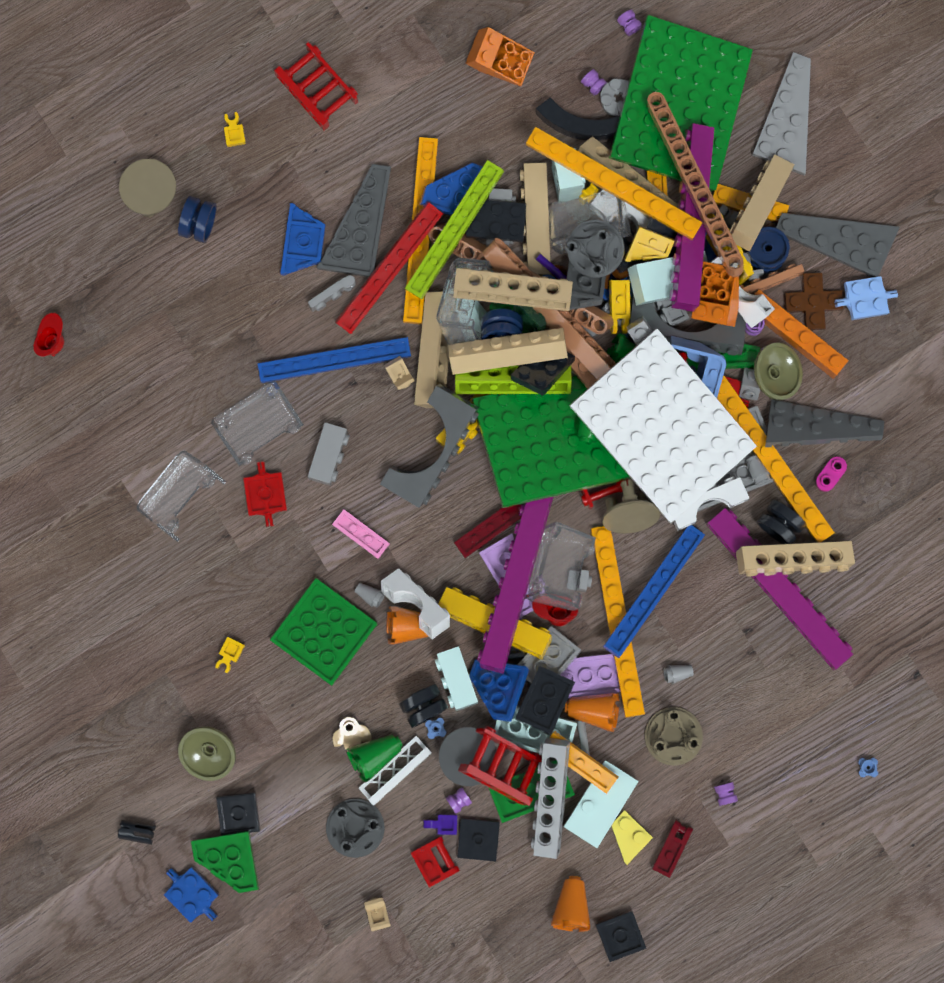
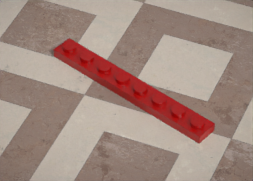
(389, 267)

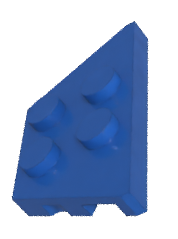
(302, 241)

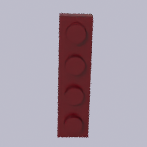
(488, 530)

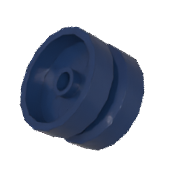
(197, 219)
(777, 244)
(500, 324)

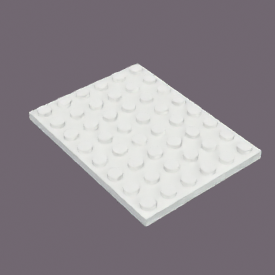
(663, 425)

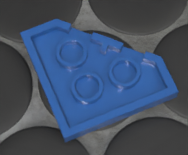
(450, 190)
(499, 690)

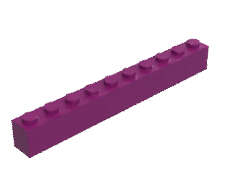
(689, 253)
(514, 585)
(784, 594)

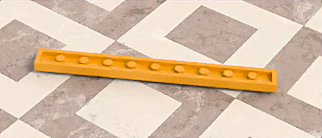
(424, 176)
(613, 183)
(775, 465)
(615, 612)

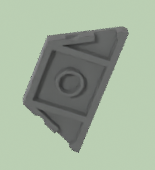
(585, 290)

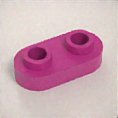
(831, 474)

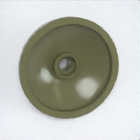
(784, 368)
(200, 759)

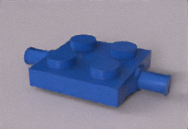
(191, 894)

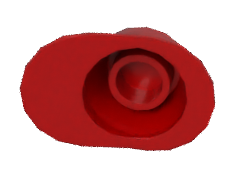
(49, 337)
(554, 615)

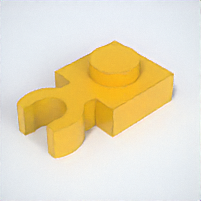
(234, 133)
(592, 189)
(231, 651)

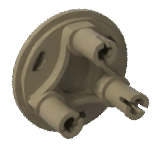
(147, 187)
(631, 514)
(673, 736)

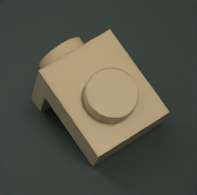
(399, 373)
(377, 914)

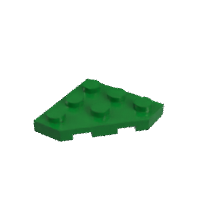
(229, 859)

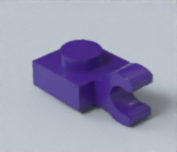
(445, 824)

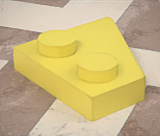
(629, 836)

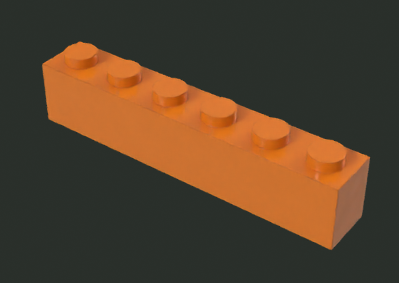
(804, 340)

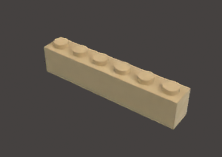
(761, 203)
(537, 216)
(507, 351)
(433, 352)

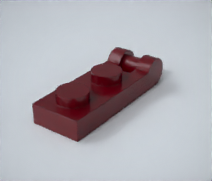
(672, 849)

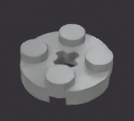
(607, 98)

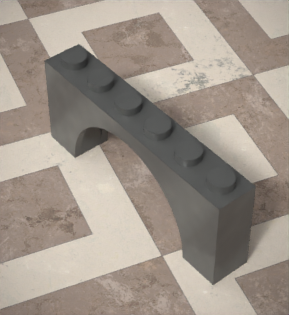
(718, 338)
(456, 416)

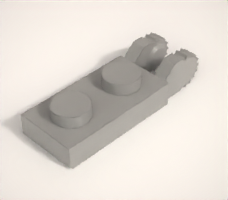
(333, 292)

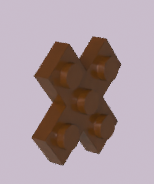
(813, 301)

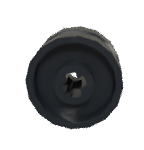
(781, 522)
(422, 703)

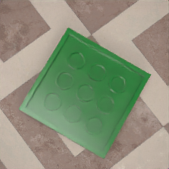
(324, 632)

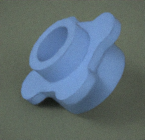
(437, 723)
(873, 767)

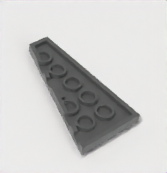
(358, 235)
(848, 242)
(811, 425)

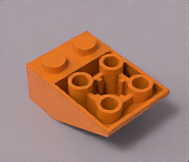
(499, 56)
(717, 296)

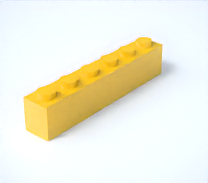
(476, 615)

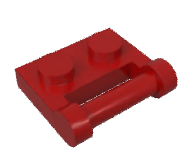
(429, 865)

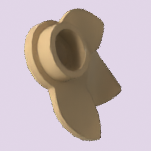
(352, 737)

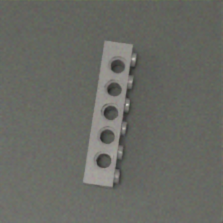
(559, 750)

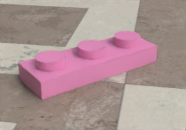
(361, 534)

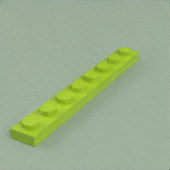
(454, 229)

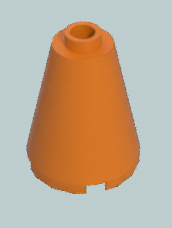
(403, 625)
(595, 710)
(572, 907)

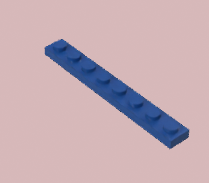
(334, 360)
(653, 591)

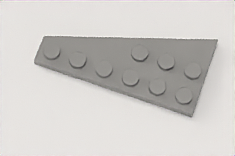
(787, 121)

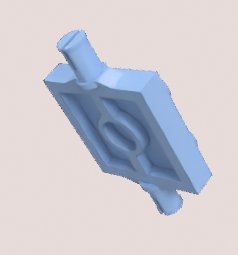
(866, 298)

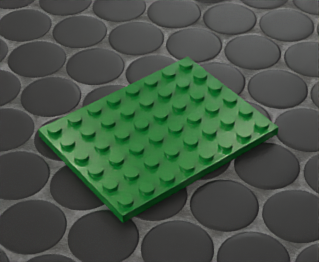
(700, 83)
(537, 447)

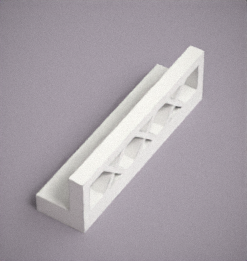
(403, 772)

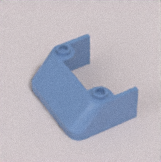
(711, 363)

